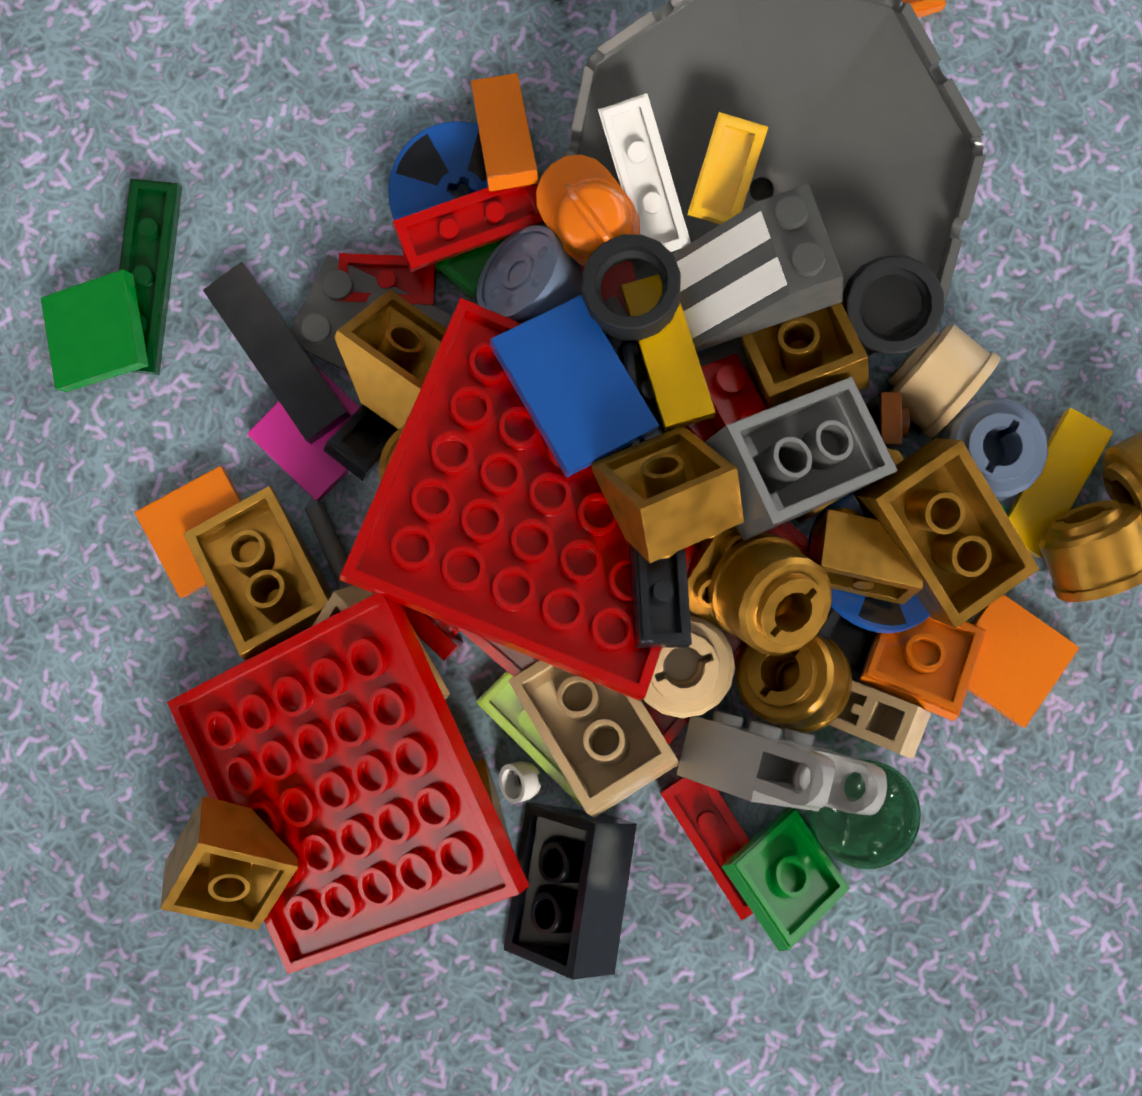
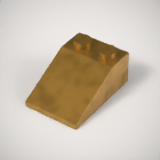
(259, 573)

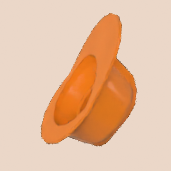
(584, 205)

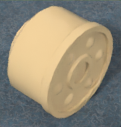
(942, 377)
(693, 677)

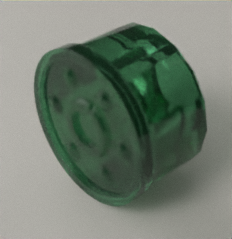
(875, 838)

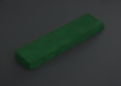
(149, 256)

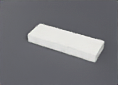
(644, 170)

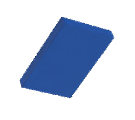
(573, 385)

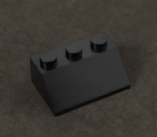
(575, 892)

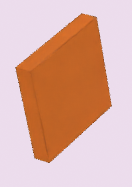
(177, 513)
(1017, 660)
(925, 665)

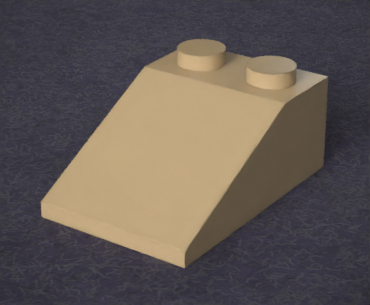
(594, 734)

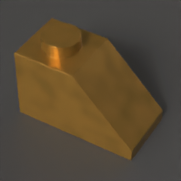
(862, 557)

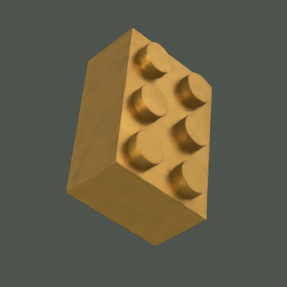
(949, 530)

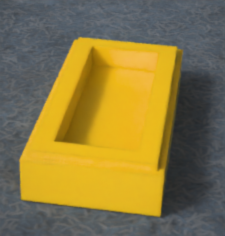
(727, 169)

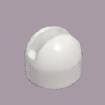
(510, 784)

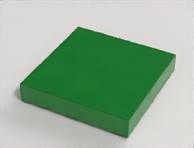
(94, 331)
(786, 878)

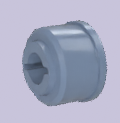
(528, 275)
(1003, 443)

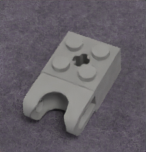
(775, 768)

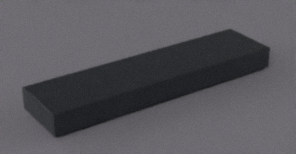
(276, 353)

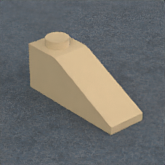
(883, 720)

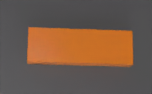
(504, 132)

